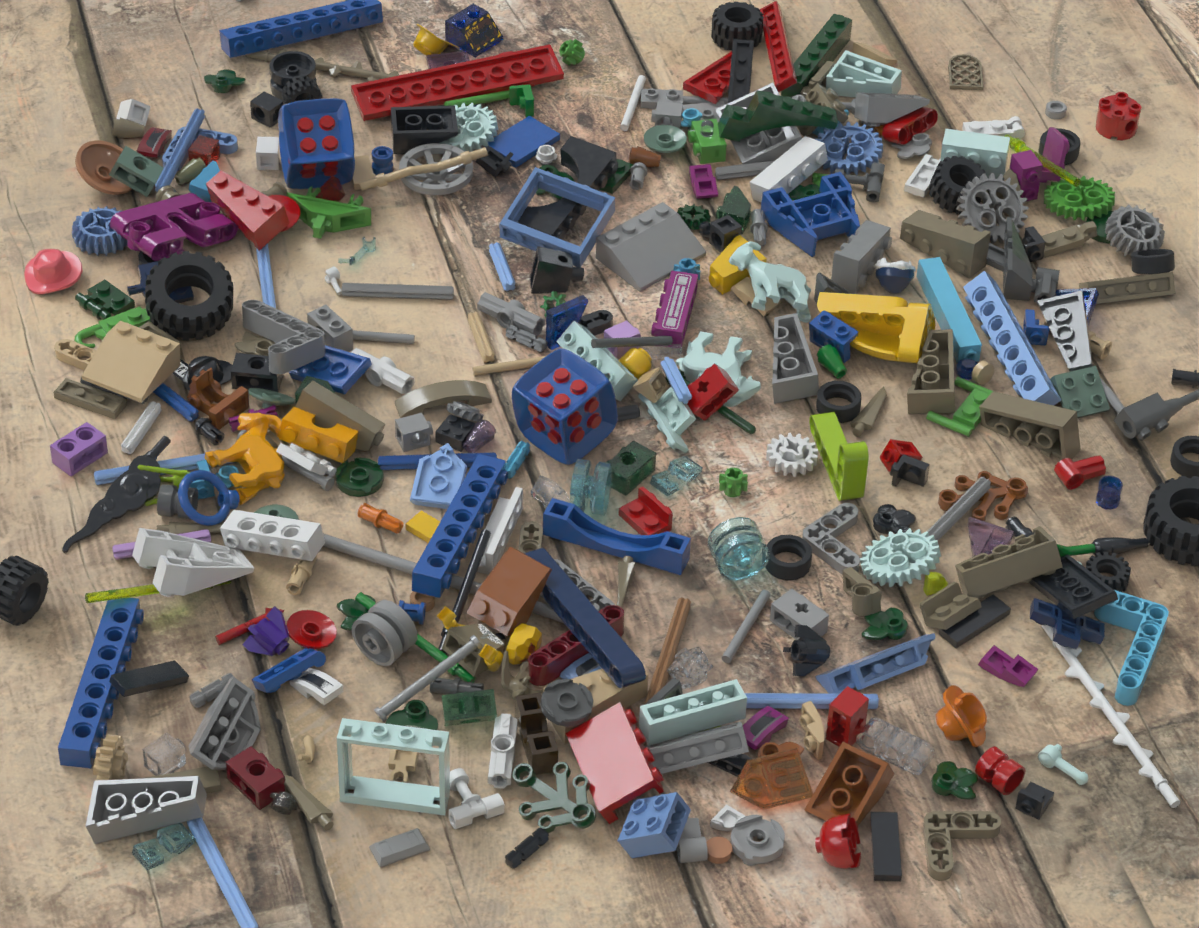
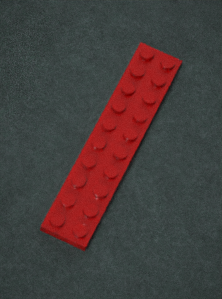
(457, 81)

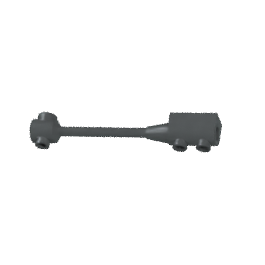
(1150, 413)

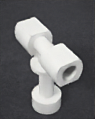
(472, 804)

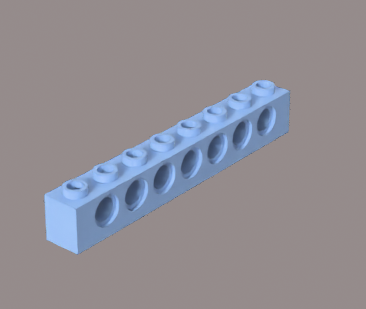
(1009, 340)

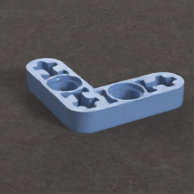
(227, 142)

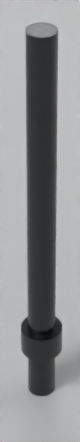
(468, 580)

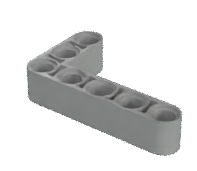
(294, 339)

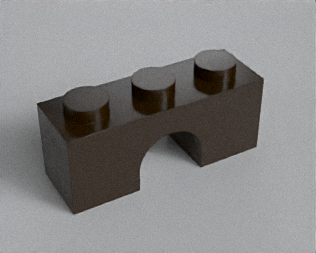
(537, 741)

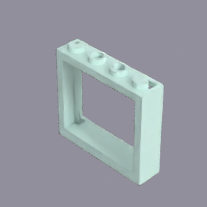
(386, 792)

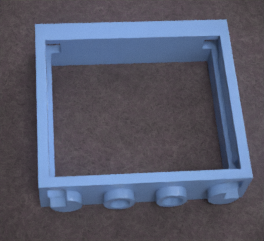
(564, 187)

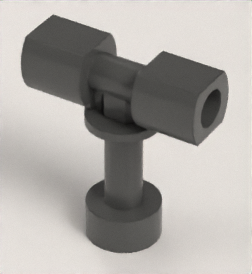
(871, 181)

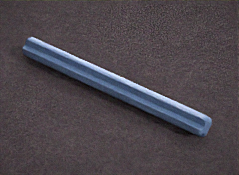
(180, 149)

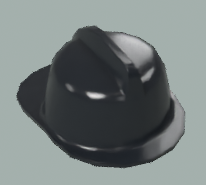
(220, 369)

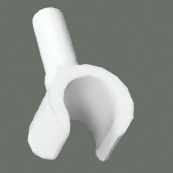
(331, 277)

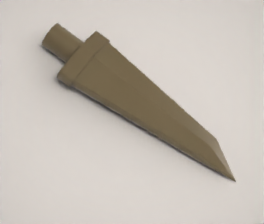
(868, 416)
(183, 527)
(311, 807)

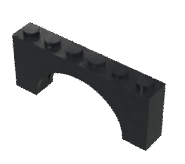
(592, 167)

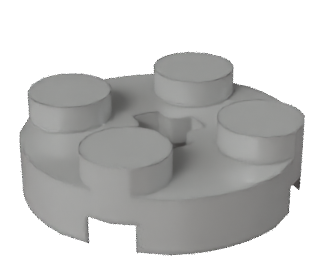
(757, 852)

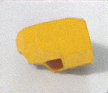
(523, 643)

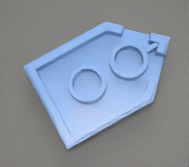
(438, 478)

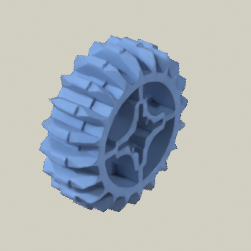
(94, 234)

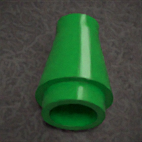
(831, 360)

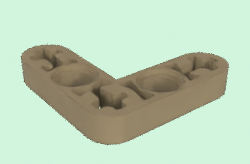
(944, 835)

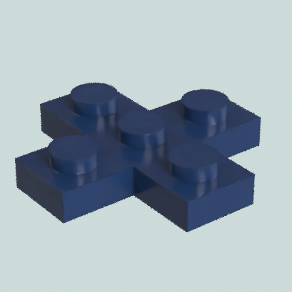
(1066, 629)

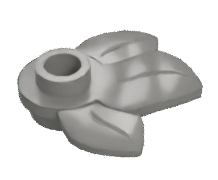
(918, 146)

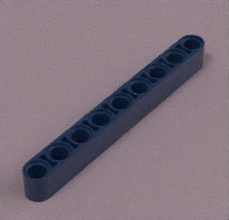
(589, 625)

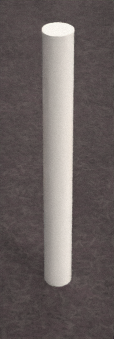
(633, 103)

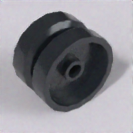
(289, 66)

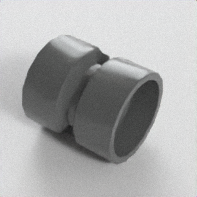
(169, 504)

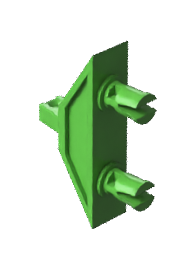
(331, 215)

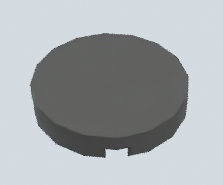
(566, 703)

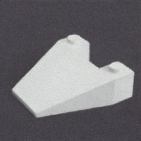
(186, 562)

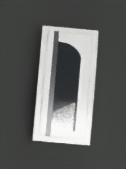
(318, 685)

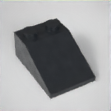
(421, 126)

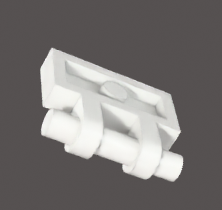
(306, 459)

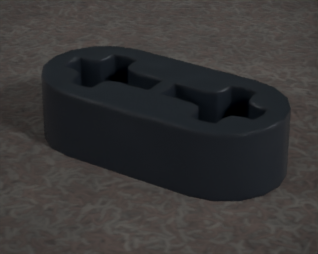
(597, 321)

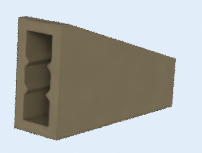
(333, 409)

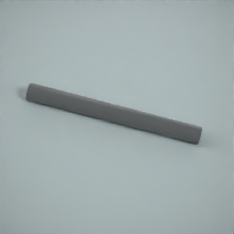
(631, 341)

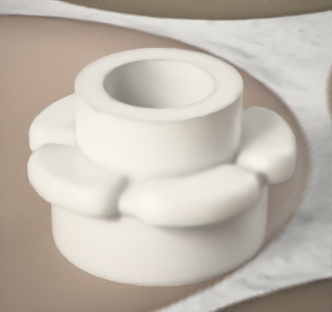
(546, 154)

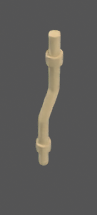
(464, 158)

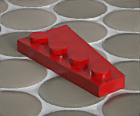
(712, 81)

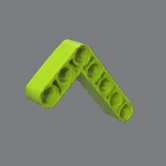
(843, 461)

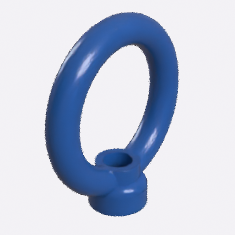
(226, 498)

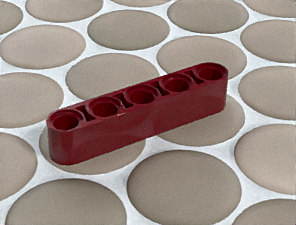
(553, 658)

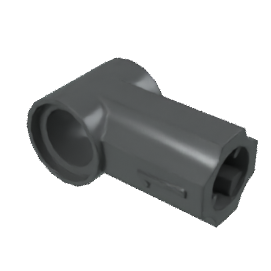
(1046, 283)

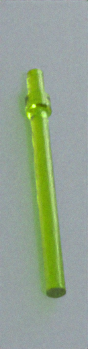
(1020, 146)
(127, 593)

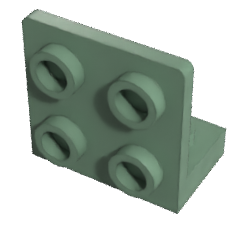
(1081, 391)

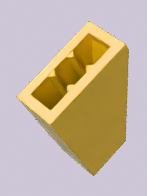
(725, 275)

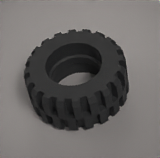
(193, 271)
(1162, 520)

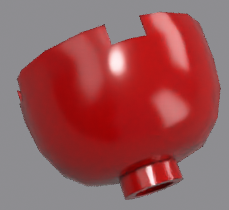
(839, 842)

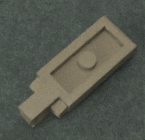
(820, 77)
(1068, 238)

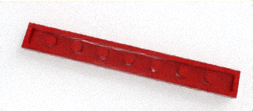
(778, 47)

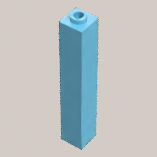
(948, 308)

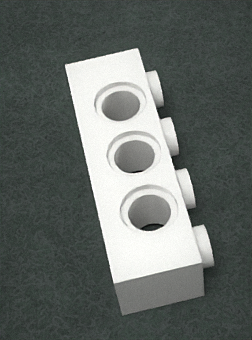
(272, 535)

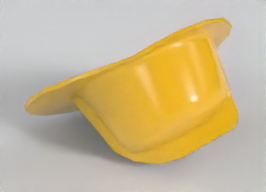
(428, 43)

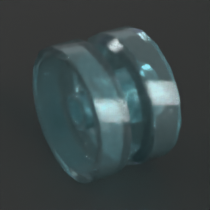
(593, 487)
(738, 548)

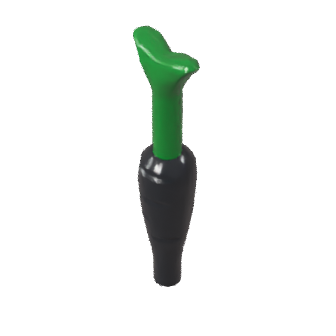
(1107, 544)

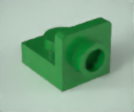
(522, 96)

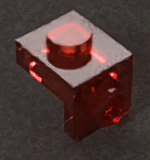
(331, 190)

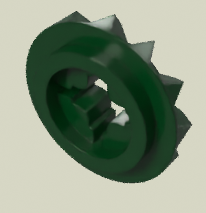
(700, 213)

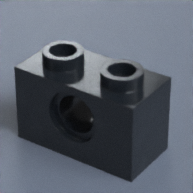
(254, 372)

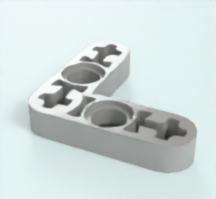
(826, 538)

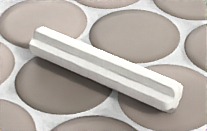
(141, 427)

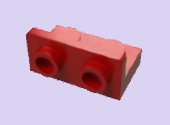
(647, 514)

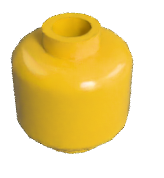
(636, 361)

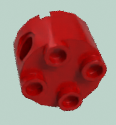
(1118, 116)

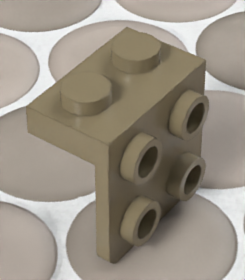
(823, 97)

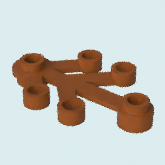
(1012, 489)

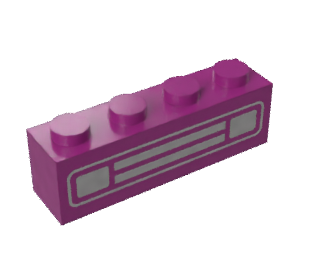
(675, 306)

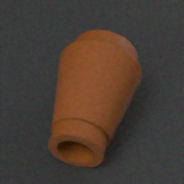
(644, 156)

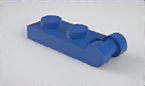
(288, 669)

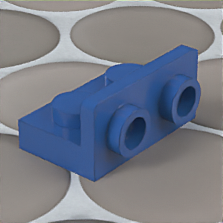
(829, 330)

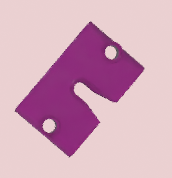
(163, 225)

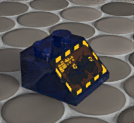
(472, 30)

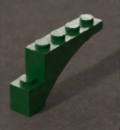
(770, 112)

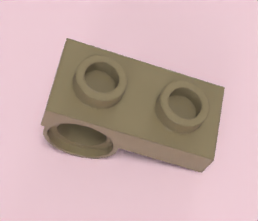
(865, 596)

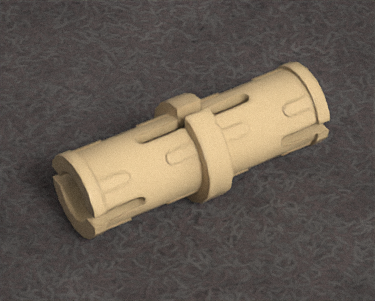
(301, 573)

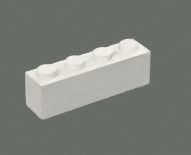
(790, 168)

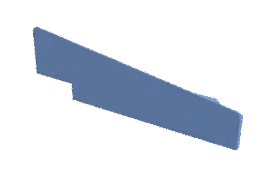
(877, 666)

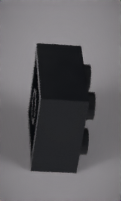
(454, 432)

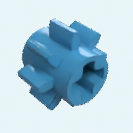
(689, 266)

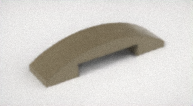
(441, 394)

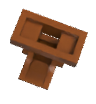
(206, 390)

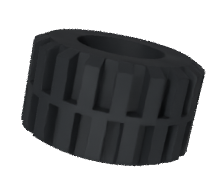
(736, 21)
(950, 179)
(21, 589)

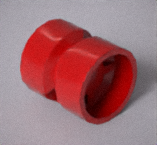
(997, 768)

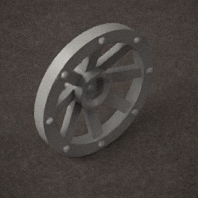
(435, 182)

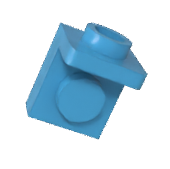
(205, 488)

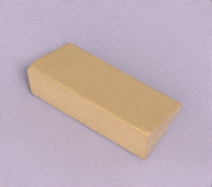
(869, 52)
(652, 385)

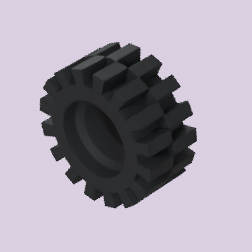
(301, 86)
(1111, 565)

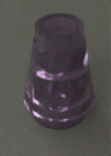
(481, 434)

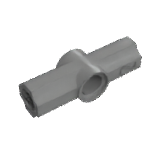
(510, 313)

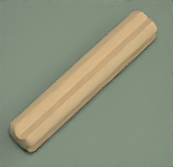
(481, 337)

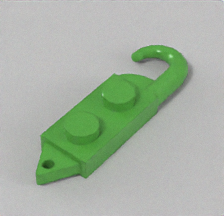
(135, 317)

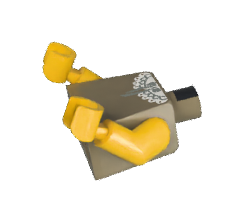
(478, 661)

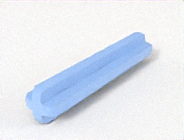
(502, 266)
(676, 380)

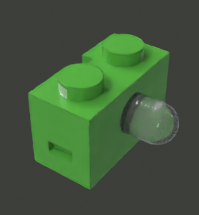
(707, 142)

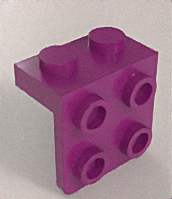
(1055, 150)

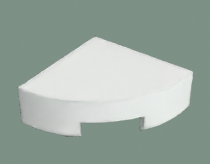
(726, 819)

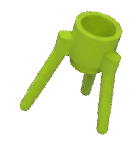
(178, 475)

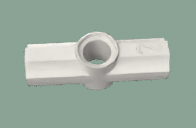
(385, 372)
(502, 751)

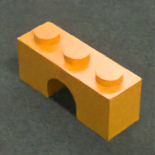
(334, 442)

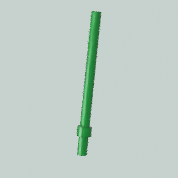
(425, 645)

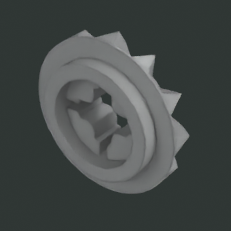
(465, 411)

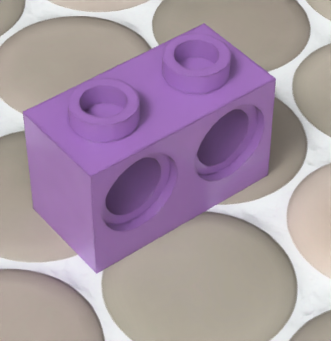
(78, 449)

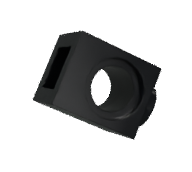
(266, 109)
(723, 232)

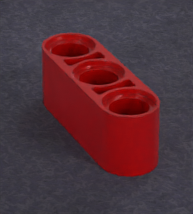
(904, 128)

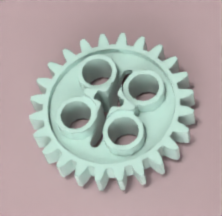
(474, 126)
(900, 557)

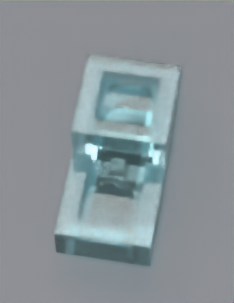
(677, 476)
(167, 845)

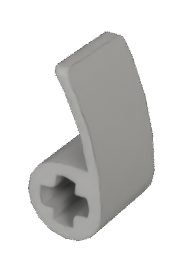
(691, 844)

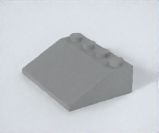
(767, 144)
(648, 246)

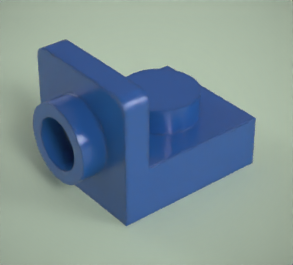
(1035, 333)

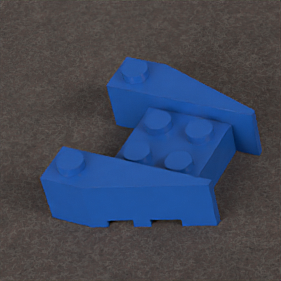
(813, 216)

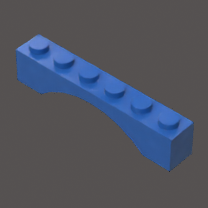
(571, 524)

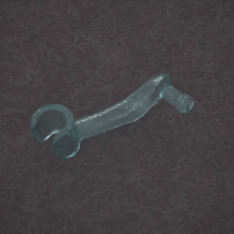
(367, 247)

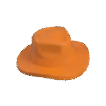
(962, 716)

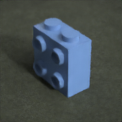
(654, 825)

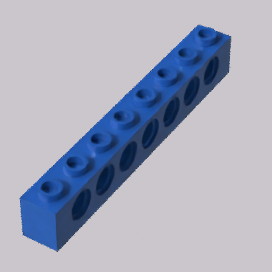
(300, 26)
(459, 526)
(95, 693)

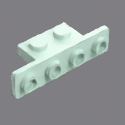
(672, 418)

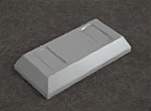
(399, 847)

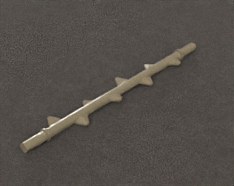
(355, 70)

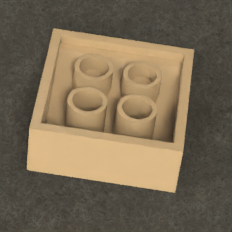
(132, 361)

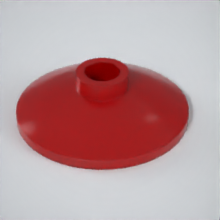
(311, 629)

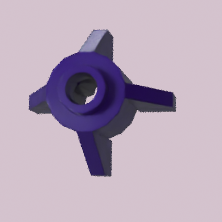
(270, 636)

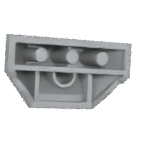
(227, 726)

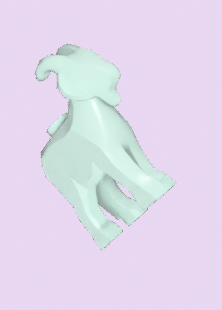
(773, 281)
(698, 361)

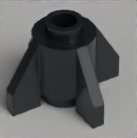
(809, 650)

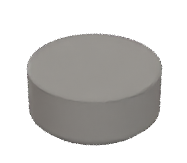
(1055, 109)

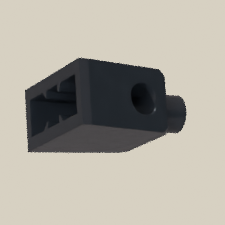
(553, 271)

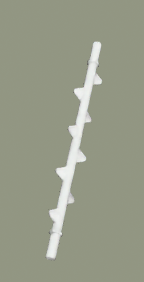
(1117, 719)

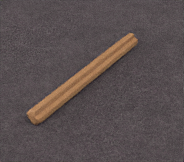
(669, 647)

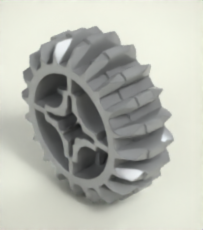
(1134, 230)

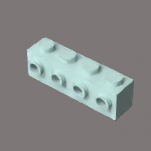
(578, 340)
(692, 712)

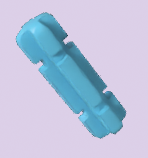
(517, 458)

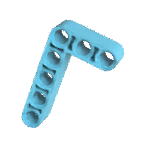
(1149, 623)

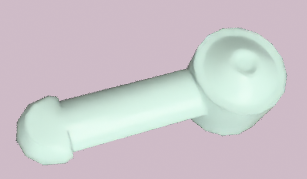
(1051, 757)

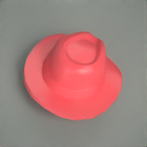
(52, 271)

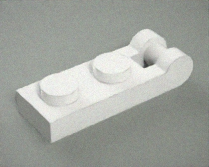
(997, 127)
(920, 179)

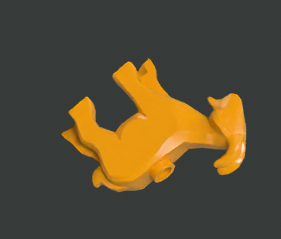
(255, 454)

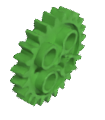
(1086, 200)

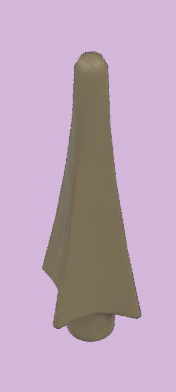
(625, 576)

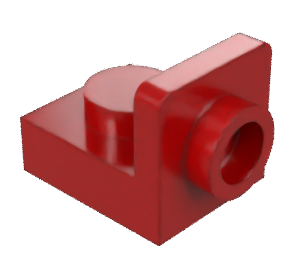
(895, 450)

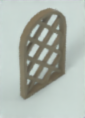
(973, 85)

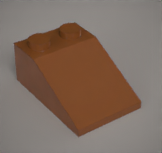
(509, 592)
(850, 785)

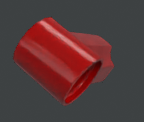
(1074, 473)

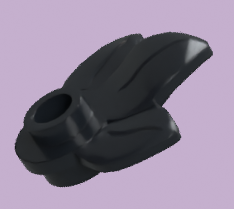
(892, 520)

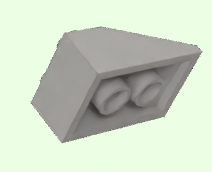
(884, 108)

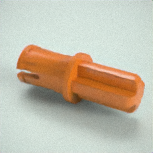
(380, 518)

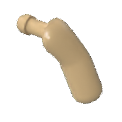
(309, 749)

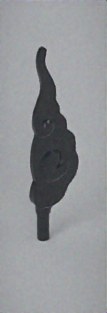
(125, 494)

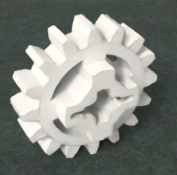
(792, 454)

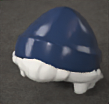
(894, 276)

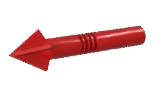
(240, 629)

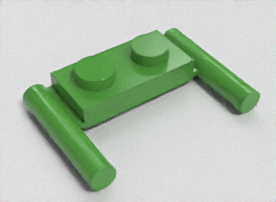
(968, 414)

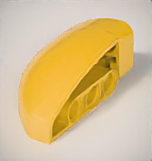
(885, 324)

